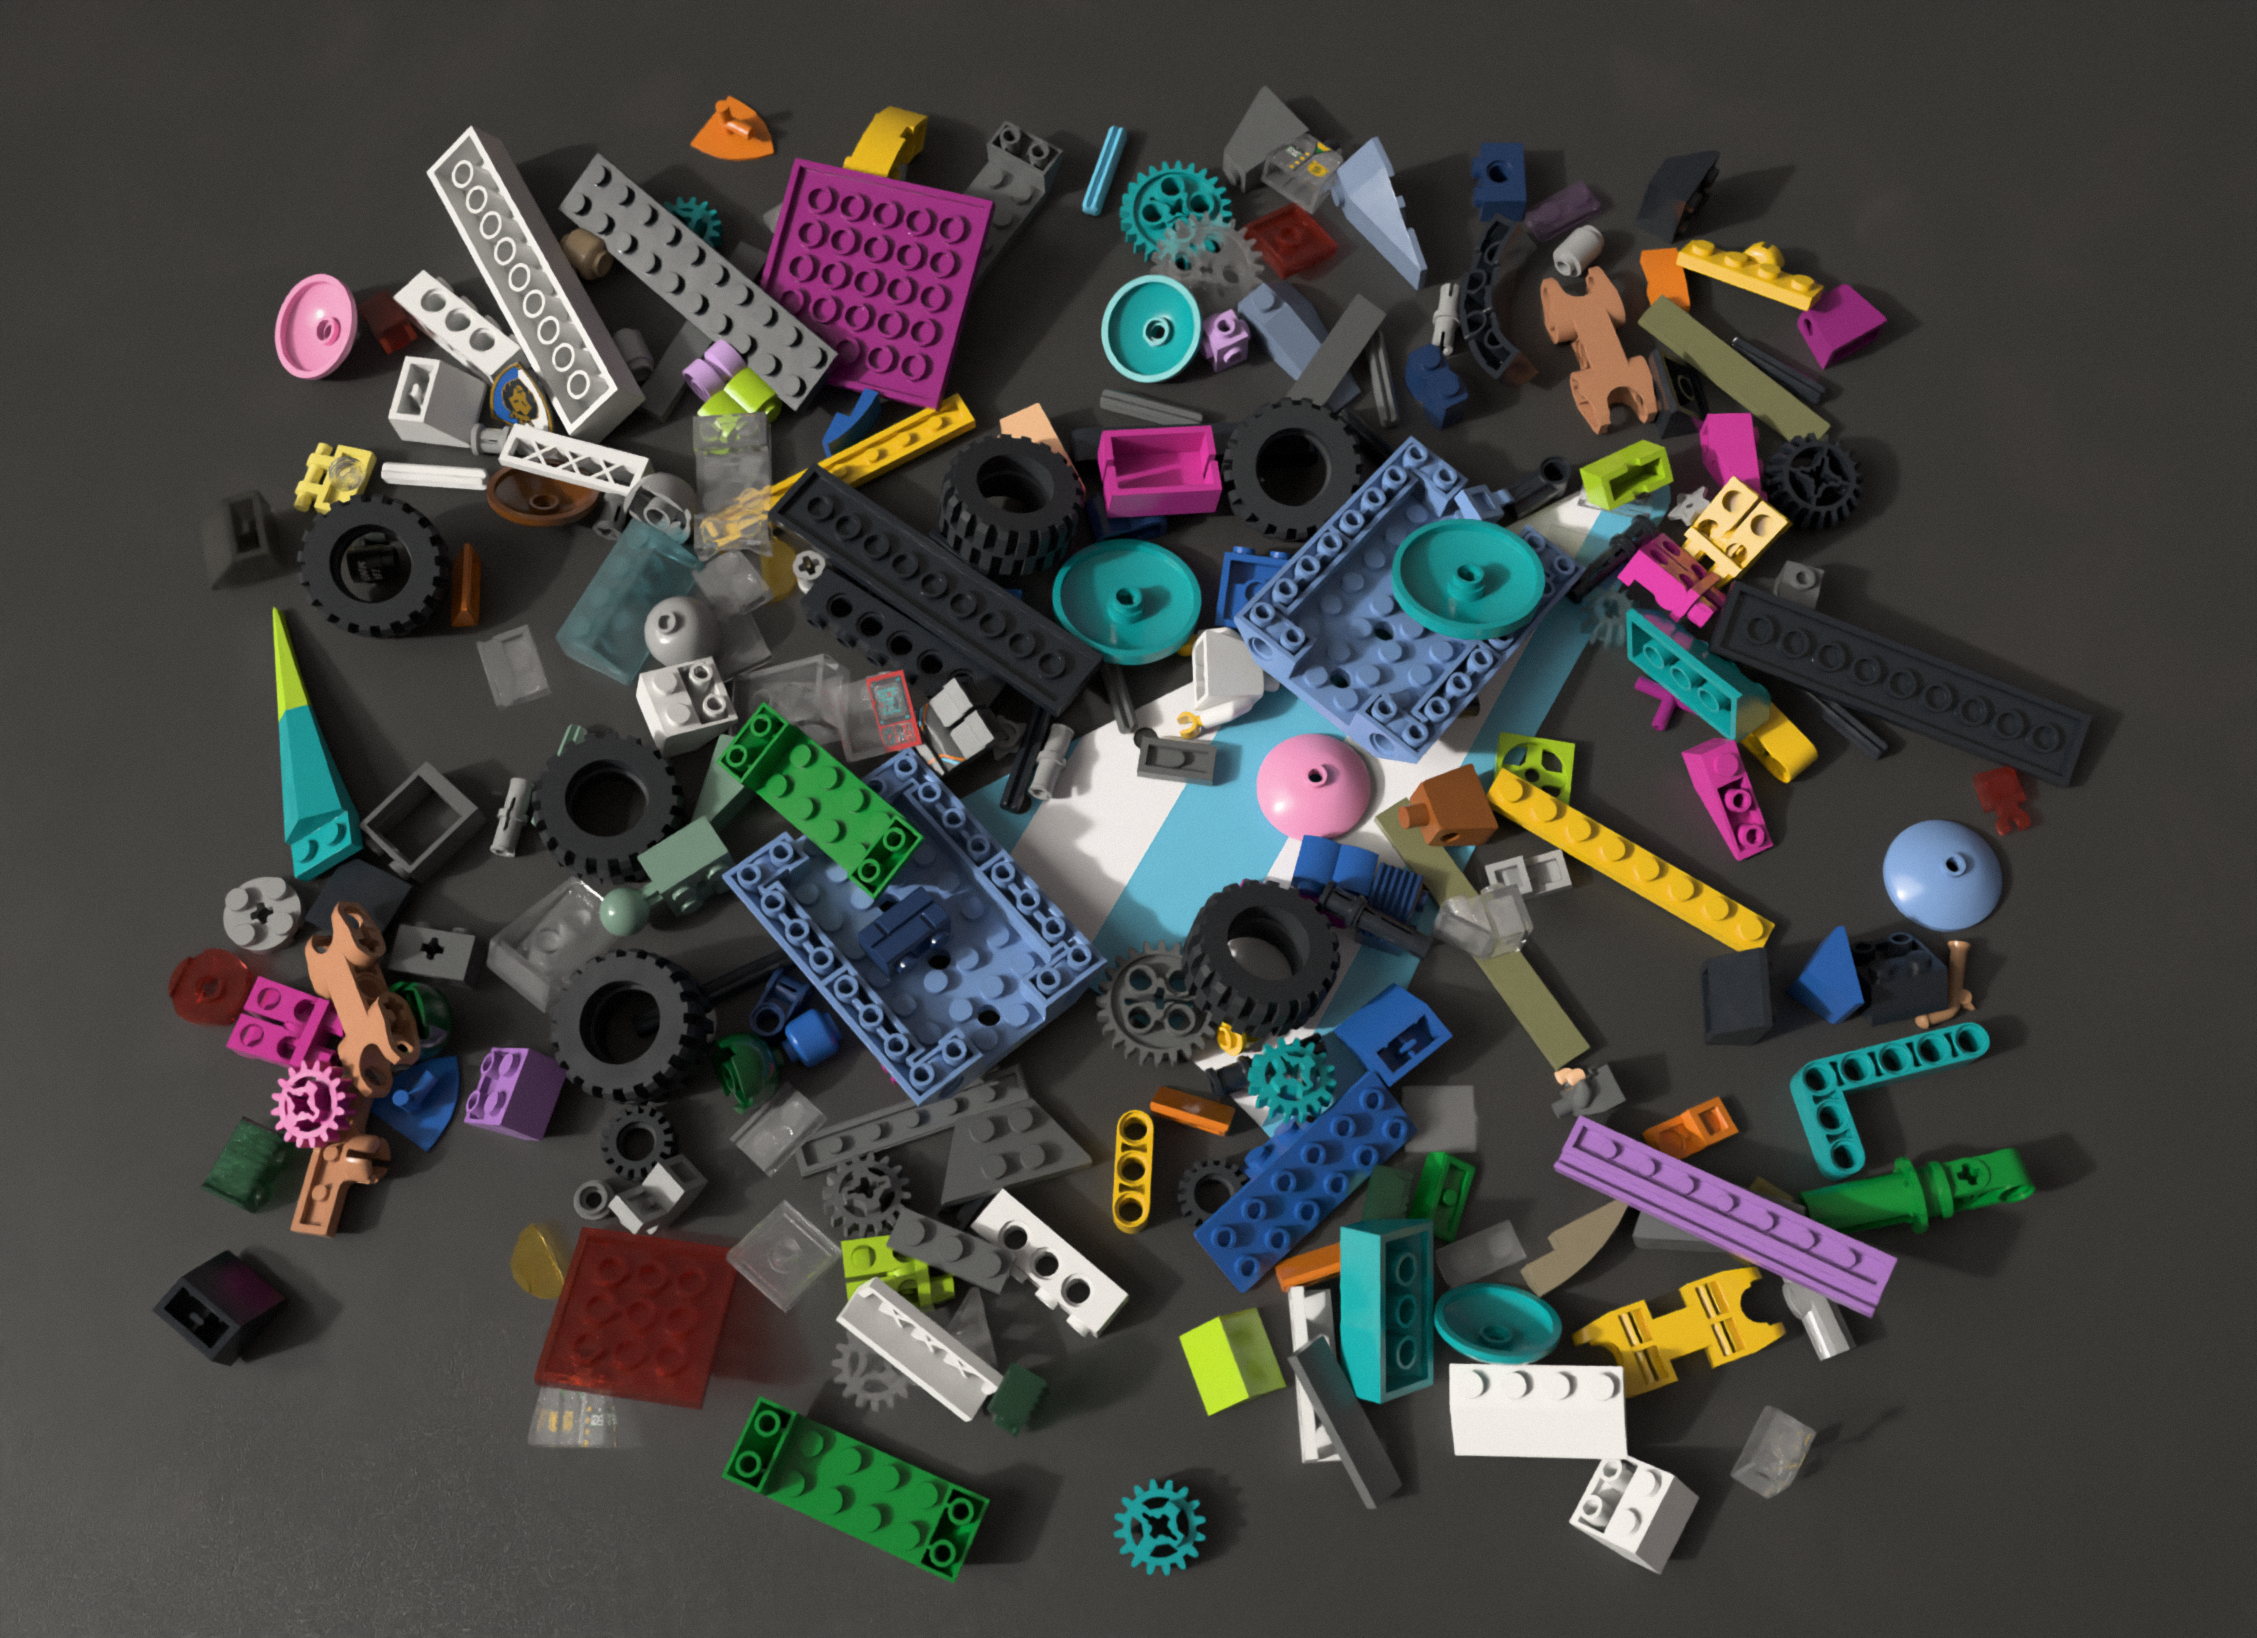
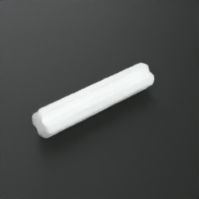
(435, 476)

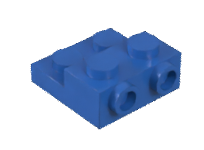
(1242, 579)

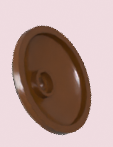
(539, 500)

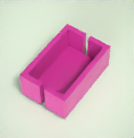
(1159, 471)

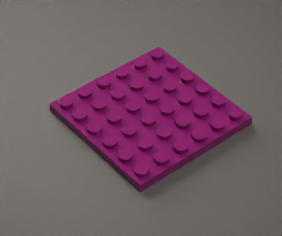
(879, 275)

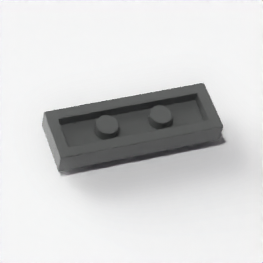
(951, 1251)

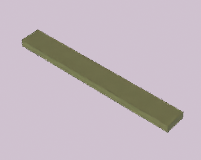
(1508, 973)

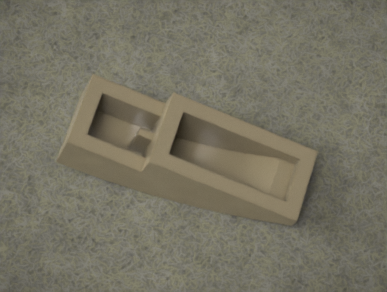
(1573, 1248)

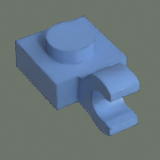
(1481, 504)

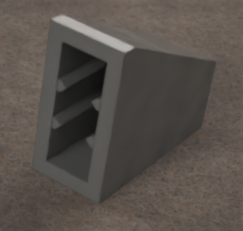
(1263, 129)

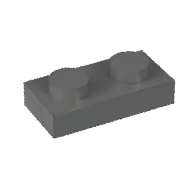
(1177, 761)

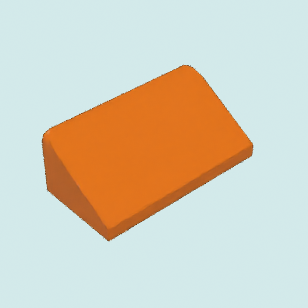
(466, 588)
(1192, 1111)
(1309, 1267)

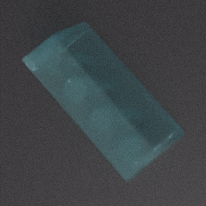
(612, 612)

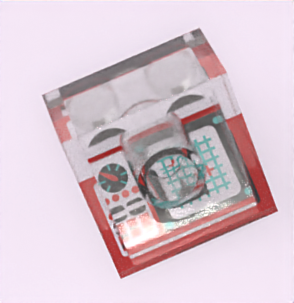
(874, 716)

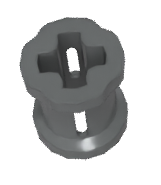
(612, 517)

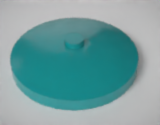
(1467, 579)
(1127, 600)

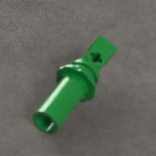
(1920, 1192)

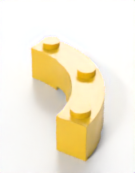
(887, 142)

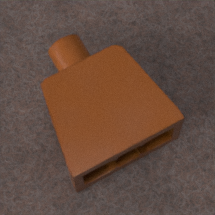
(1450, 810)

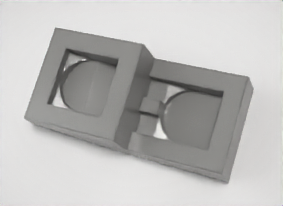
(1534, 875)

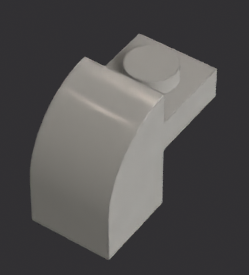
(661, 1197)

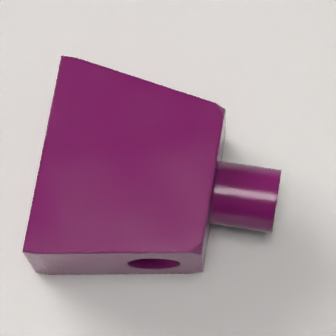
(1840, 325)

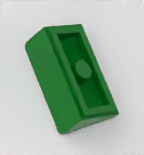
(1442, 1193)

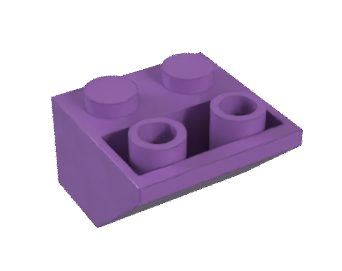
(516, 1093)

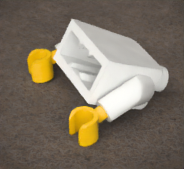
(1223, 679)

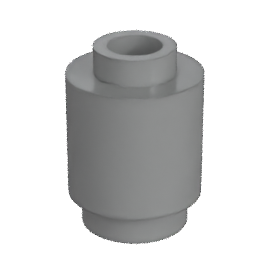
(1578, 251)
(635, 353)

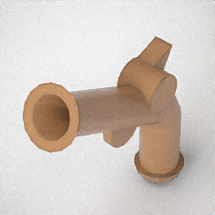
(1957, 996)

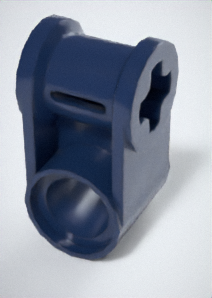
(782, 1000)

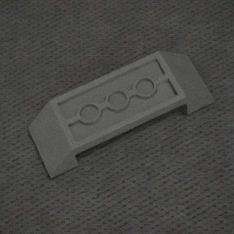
(1018, 184)

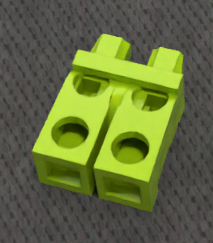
(908, 1277)

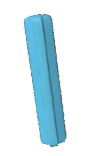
(1104, 171)

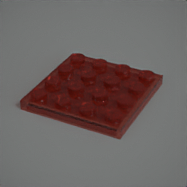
(639, 1319)

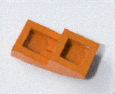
(1665, 277)
(1692, 1130)

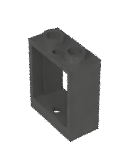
(405, 800)

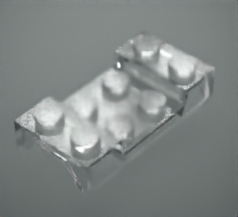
(733, 484)

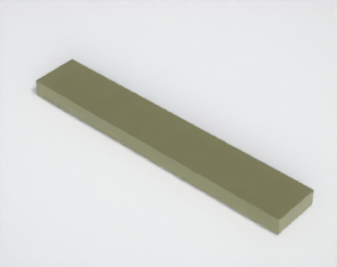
(1730, 371)

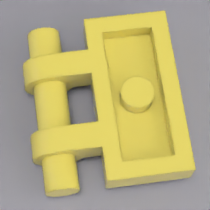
(326, 494)

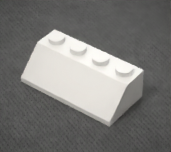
(1539, 1411)

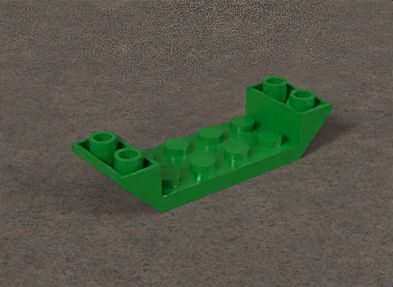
(822, 799)
(856, 1489)

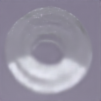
(346, 473)

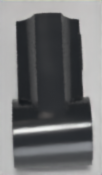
(1536, 489)

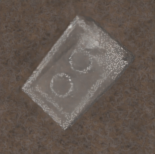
(796, 692)
(551, 943)

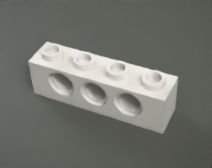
(444, 316)
(1105, 1297)

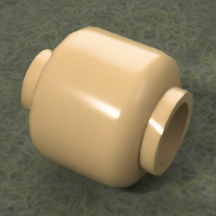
(586, 254)

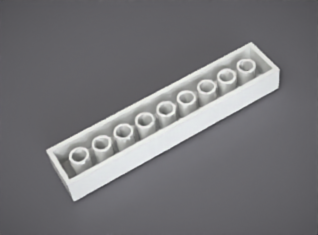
(535, 286)

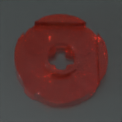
(229, 1000)

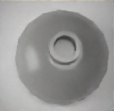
(664, 504)
(682, 631)

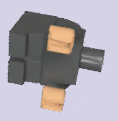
(1587, 1093)

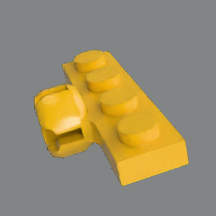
(1752, 270)

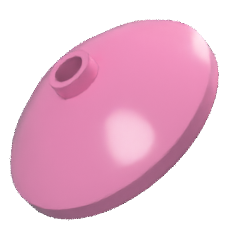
(316, 327)
(1307, 807)

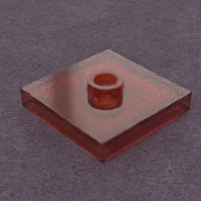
(1290, 240)

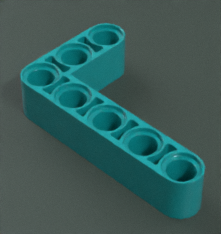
(1871, 1075)

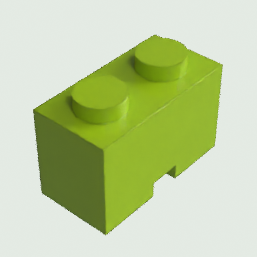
(1626, 474)

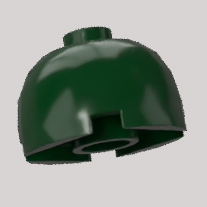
(432, 1016)
(747, 1069)

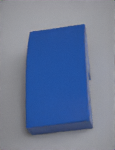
(847, 430)

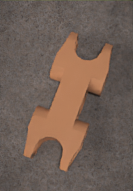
(1605, 372)
(369, 1013)

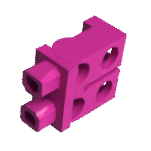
(1675, 580)
(304, 1030)

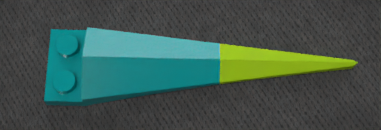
(316, 805)

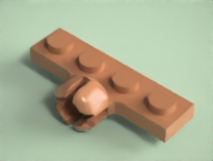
(337, 1168)

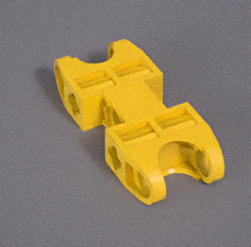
(1709, 1322)

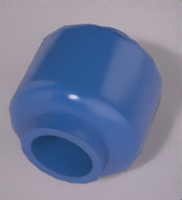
(811, 1038)

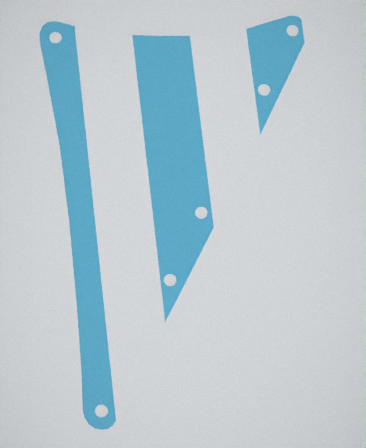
(1145, 854)

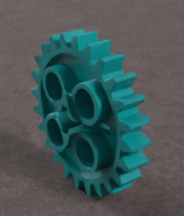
(1192, 192)

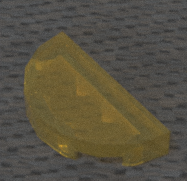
(778, 570)
(535, 1266)

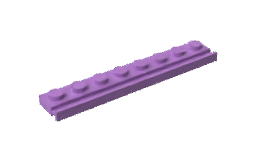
(1727, 1216)

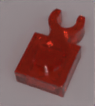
(2001, 792)

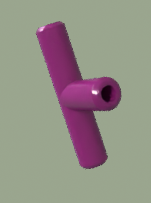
(1667, 704)

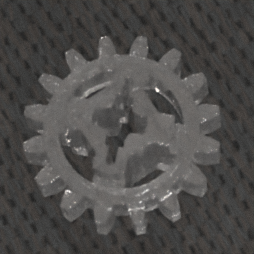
(863, 1379)

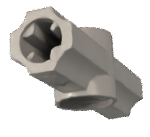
(1821, 1320)

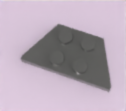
(1008, 1151)

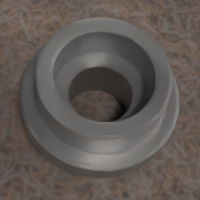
(583, 1196)

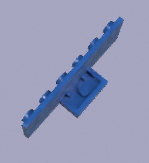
(1302, 1179)

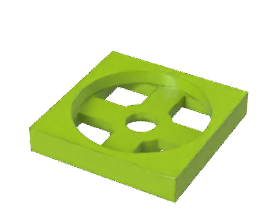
(1535, 747)

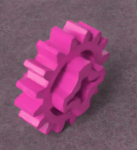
(314, 1104)

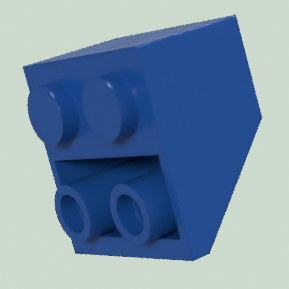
(1392, 1034)

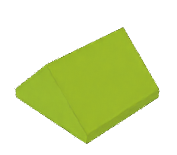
(1232, 1360)

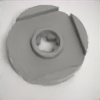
(245, 904)

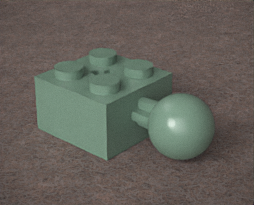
(682, 872)

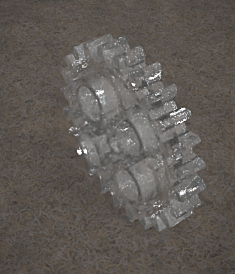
(1234, 256)

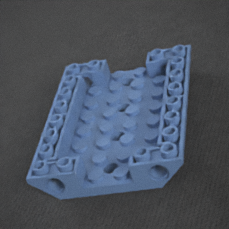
(1337, 589)
(1005, 944)

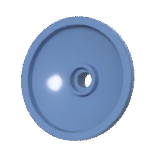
(1928, 890)

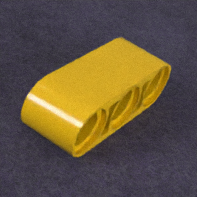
(1781, 746)
(1130, 1152)

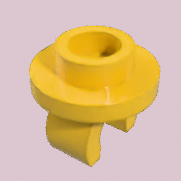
(1232, 1042)

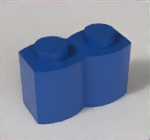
(1327, 860)

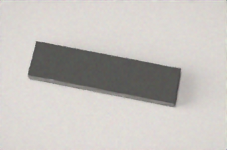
(1338, 351)
(1345, 1421)

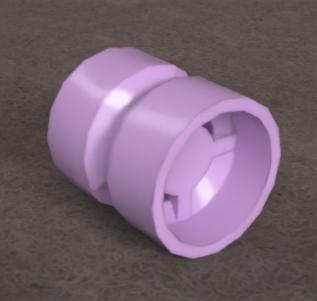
(715, 372)

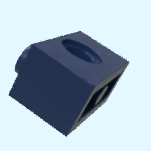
(1500, 181)

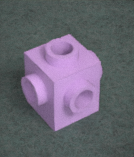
(1224, 340)

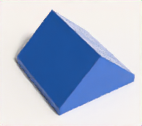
(1829, 980)

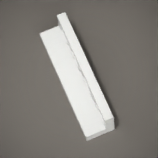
(596, 459)
(1311, 1317)
(919, 1348)

